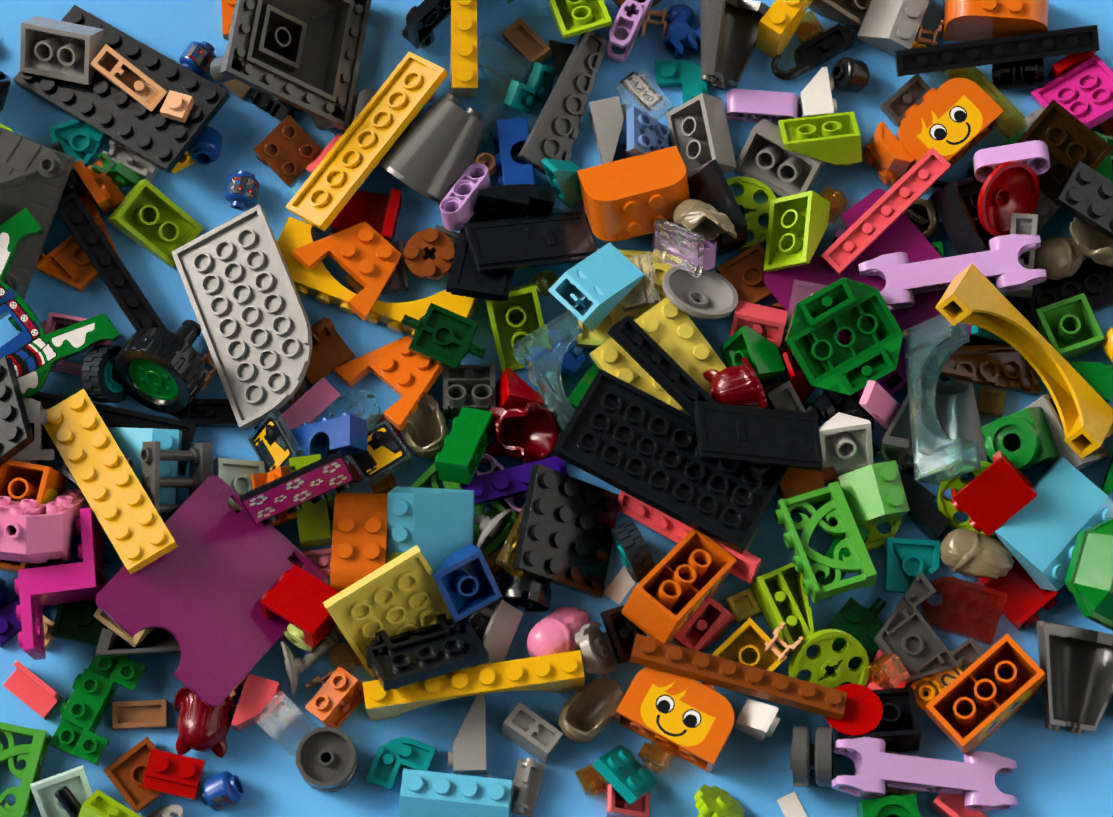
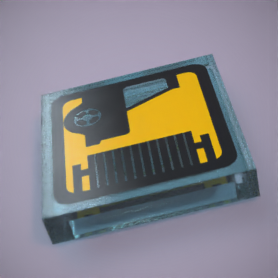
(274, 442)
(383, 455)

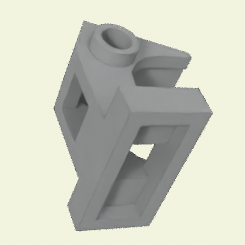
(35, 450)

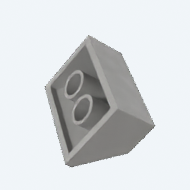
(892, 24)
(59, 49)
(702, 134)
(776, 167)
(1056, 428)
(496, 628)

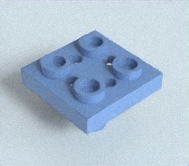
(643, 134)

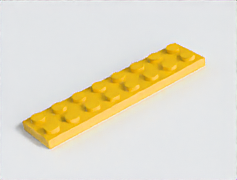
(366, 141)
(108, 482)

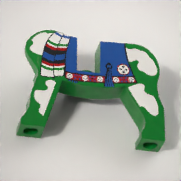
(33, 349)

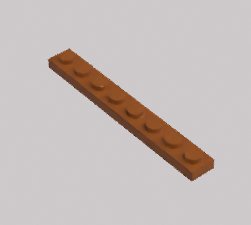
(738, 677)

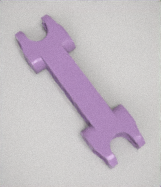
(627, 27)
(997, 265)
(879, 770)

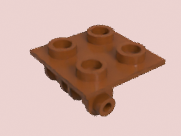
(287, 150)
(327, 351)

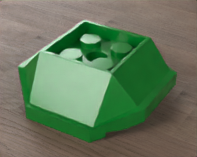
(871, 330)
(1092, 573)

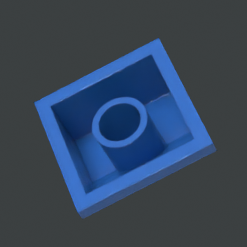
(466, 582)

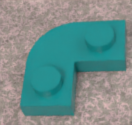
(680, 74)
(537, 89)
(399, 753)

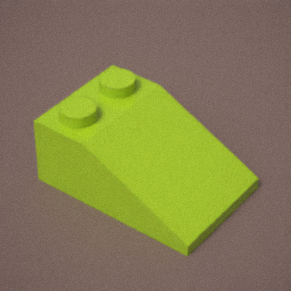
(579, 16)
(824, 137)
(154, 221)
(795, 229)
(513, 321)

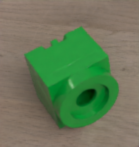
(1021, 437)
(889, 806)

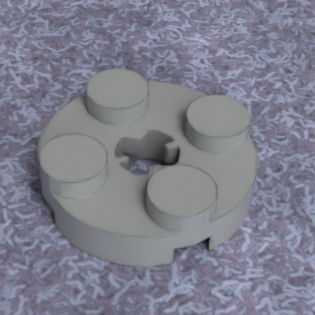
(596, 649)

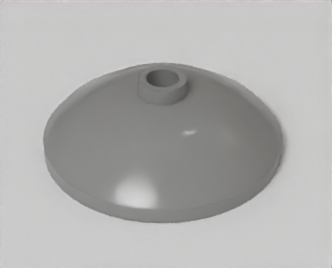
(702, 297)

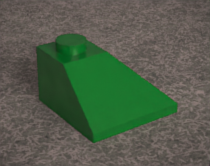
(757, 349)

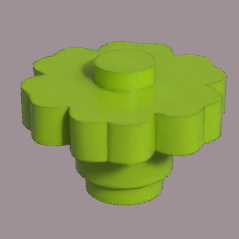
(716, 803)

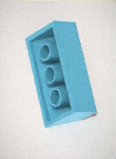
(454, 795)

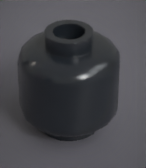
(850, 75)

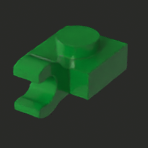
(120, 174)

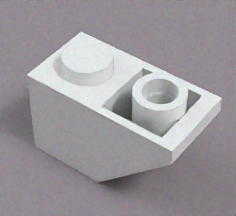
(817, 96)
(758, 720)

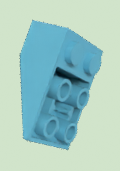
(596, 285)

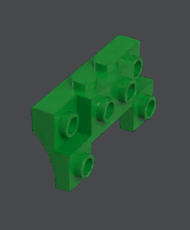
(88, 704)

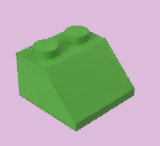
(1070, 327)
(875, 493)

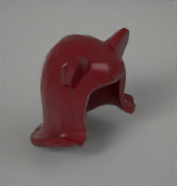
(736, 386)
(524, 432)
(200, 725)

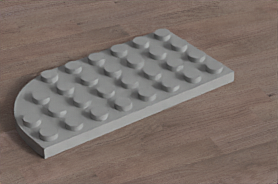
(248, 313)

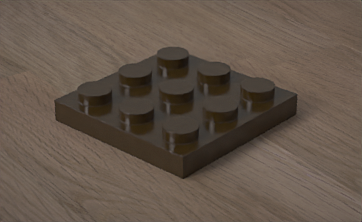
(1067, 145)

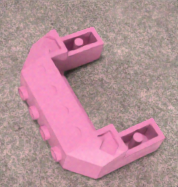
(41, 529)

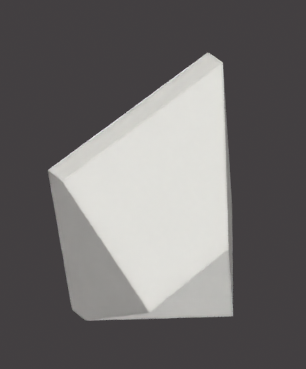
(846, 443)

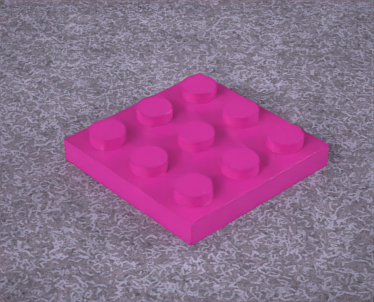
(1082, 91)

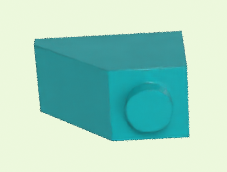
(565, 178)

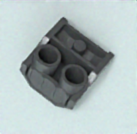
(469, 387)

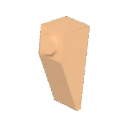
(128, 78)

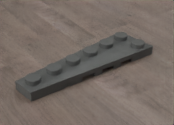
(560, 117)

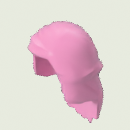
(556, 632)

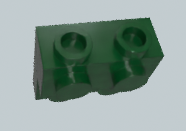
(77, 624)

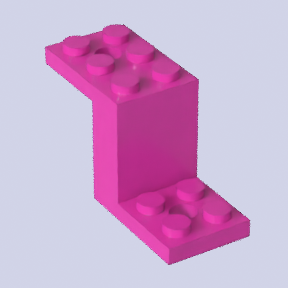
(59, 584)

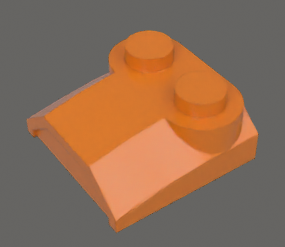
(886, 156)

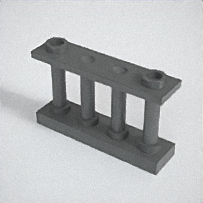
(199, 470)

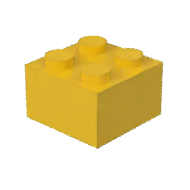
(748, 647)

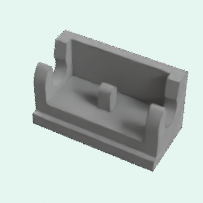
(134, 162)
(531, 732)

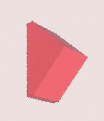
(619, 807)

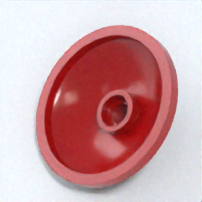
(1007, 190)

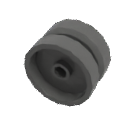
(316, 747)
(810, 756)

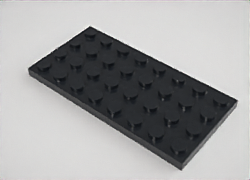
(121, 117)
(655, 458)

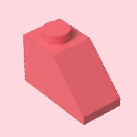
(706, 625)
(253, 699)

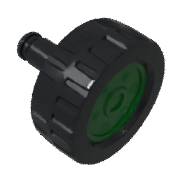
(162, 367)

